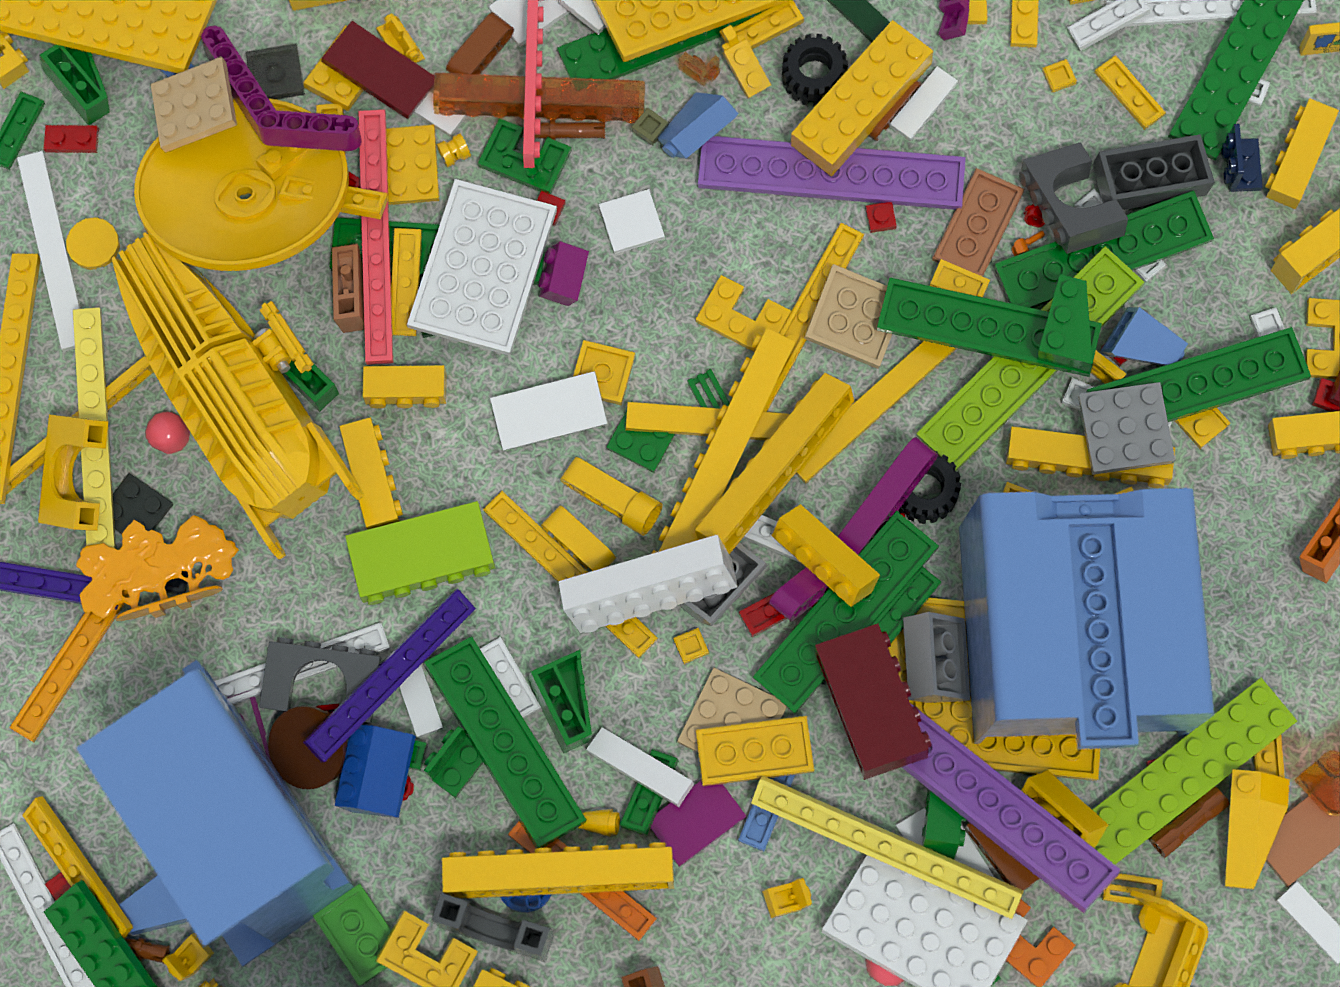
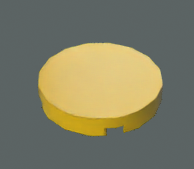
(92, 243)

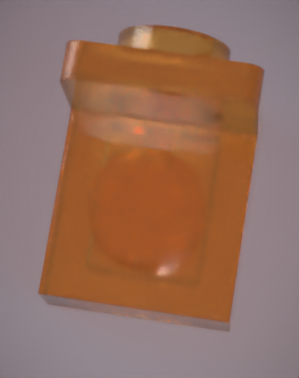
(697, 70)

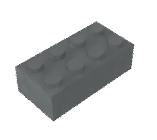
(1153, 172)

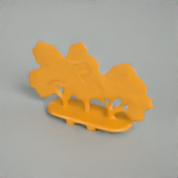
(149, 563)

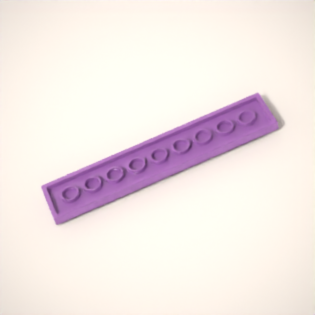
(863, 177)
(1012, 819)

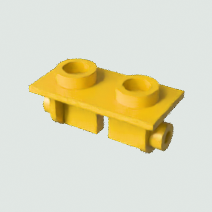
(397, 37)

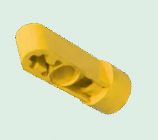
(635, 509)

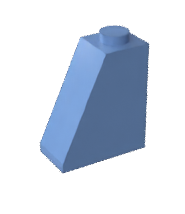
(696, 124)
(1143, 340)
(152, 908)

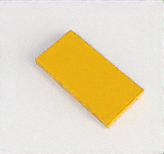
(754, 751)

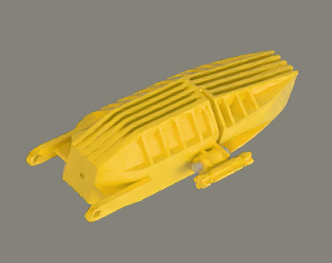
(230, 386)

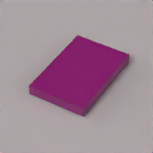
(698, 821)

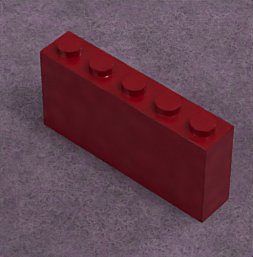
(872, 701)

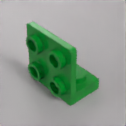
(453, 763)

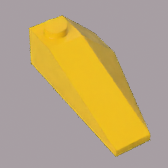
(1254, 820)

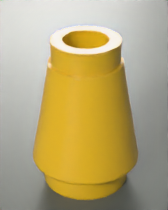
(602, 822)

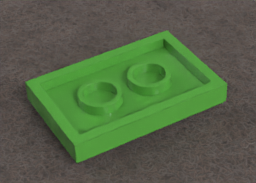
(355, 932)

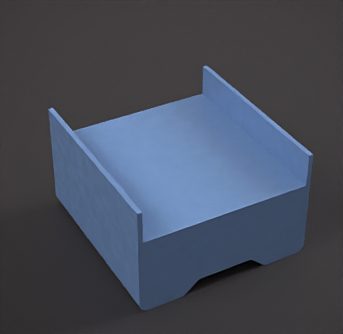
(1085, 616)
(215, 817)

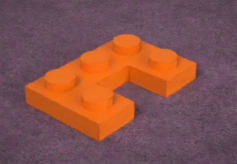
(1039, 962)

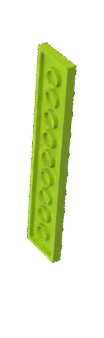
(1006, 384)
(1191, 769)

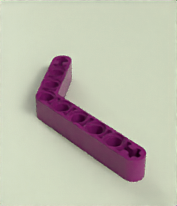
(275, 126)
(880, 505)

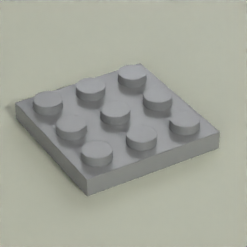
(1126, 428)

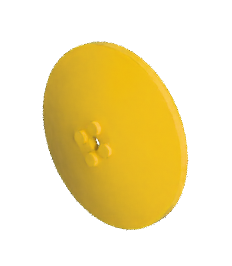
(195, 209)

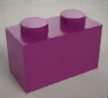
(563, 273)

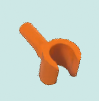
(1021, 244)

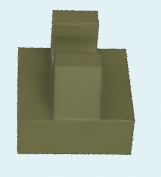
(649, 126)

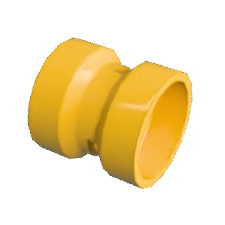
(453, 150)

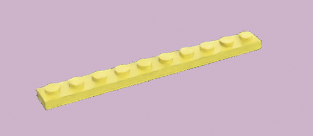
(93, 405)
(887, 847)

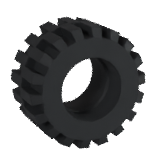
(812, 50)
(939, 506)

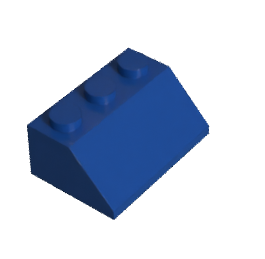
(375, 771)

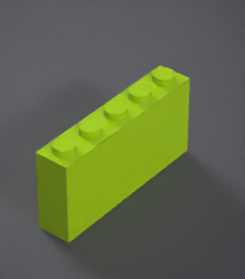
(420, 553)

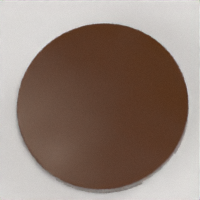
(293, 758)

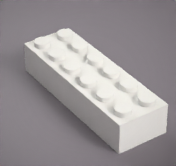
(648, 584)

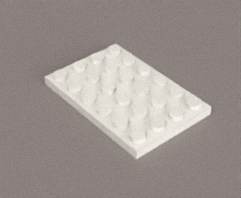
(482, 267)
(921, 929)

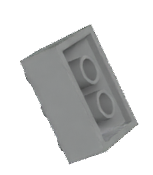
(746, 568)
(936, 658)

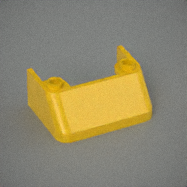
(1170, 947)

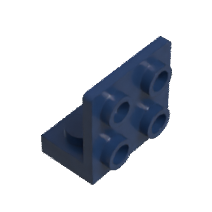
(1243, 162)

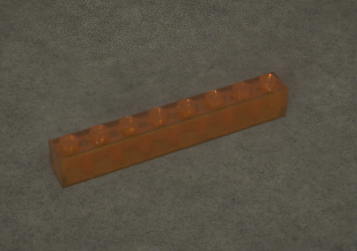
(560, 97)

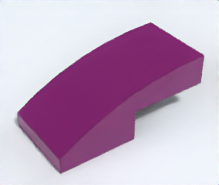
(954, 19)

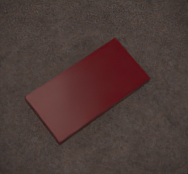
(379, 69)

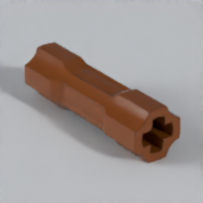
(1189, 822)

